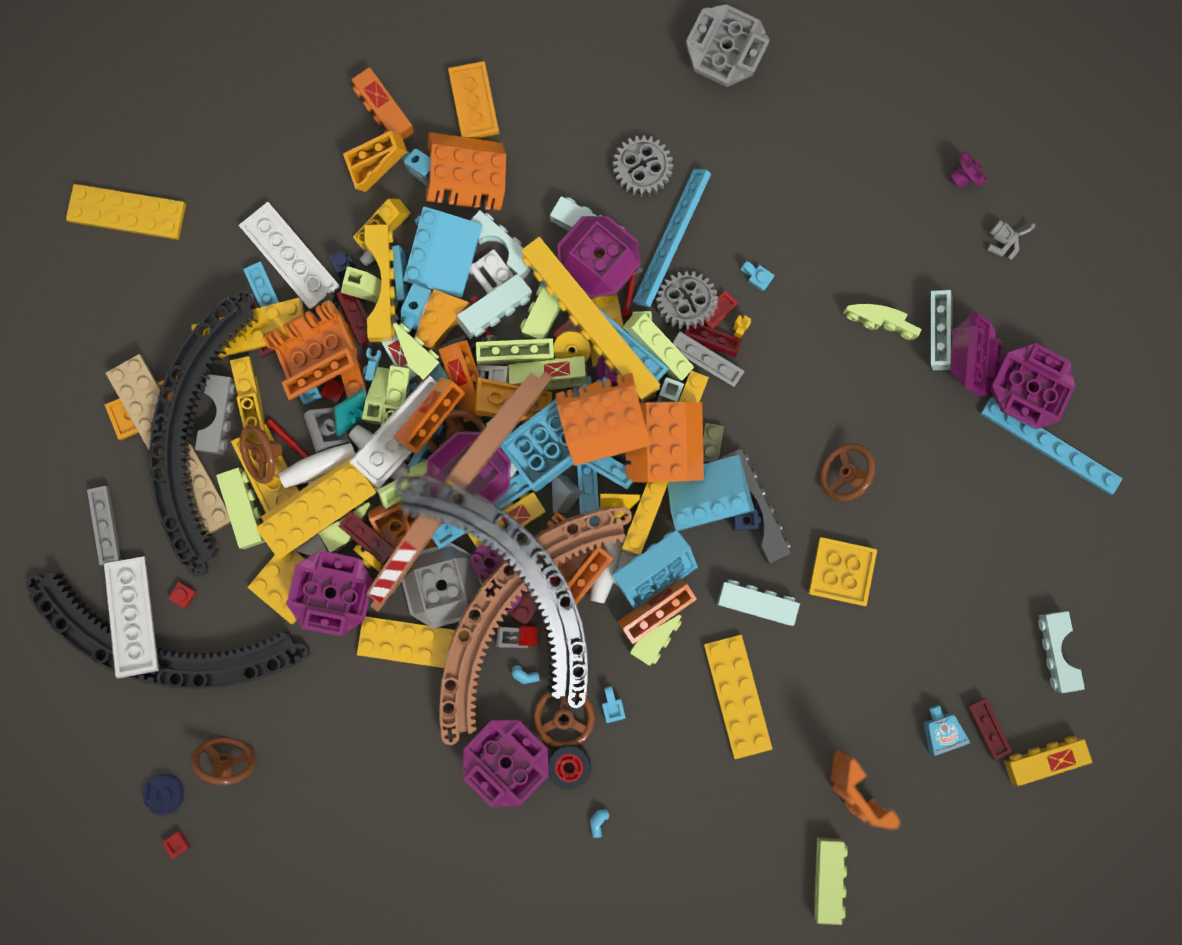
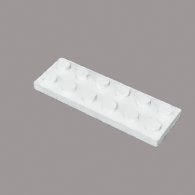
(289, 256)
(382, 453)
(131, 617)

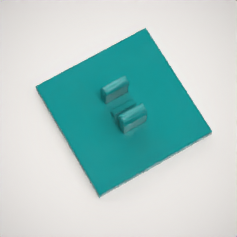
(349, 412)

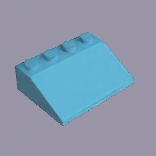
(442, 252)
(539, 448)
(715, 498)
(655, 569)

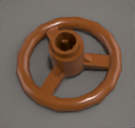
(455, 424)
(262, 453)
(848, 473)
(557, 722)
(223, 763)

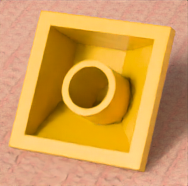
(615, 500)

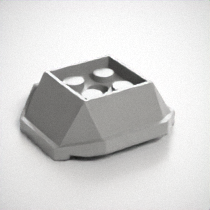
(727, 27)
(421, 590)

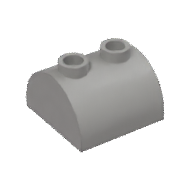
(323, 429)

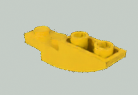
(248, 392)

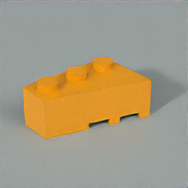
(374, 158)
(439, 319)

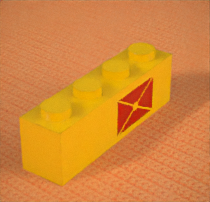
(523, 512)
(1047, 761)

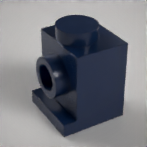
(340, 262)
(754, 517)

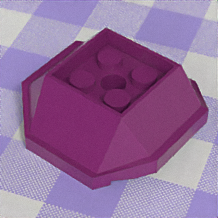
(599, 275)
(975, 354)
(1049, 378)
(490, 482)
(333, 614)
(503, 784)

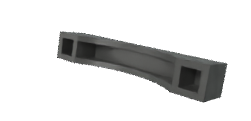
(772, 542)

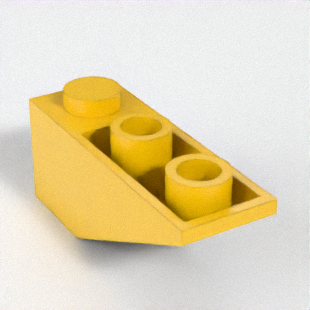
(391, 212)

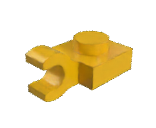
(741, 325)

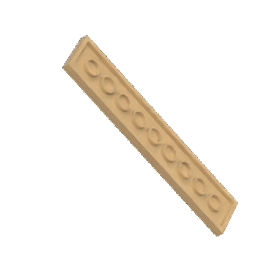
(139, 395)

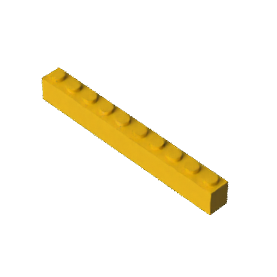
(587, 317)
(654, 491)

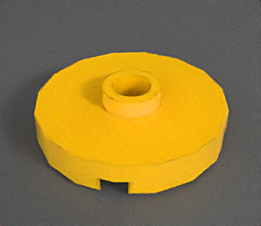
(573, 339)
(368, 560)

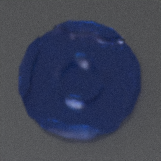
(163, 794)

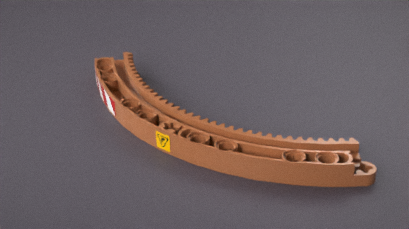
(461, 476)
(467, 654)

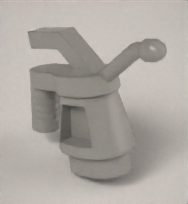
(1005, 234)

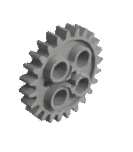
(651, 179)
(671, 307)

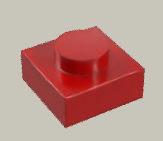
(182, 595)

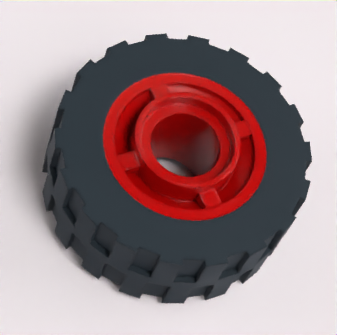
(569, 779)

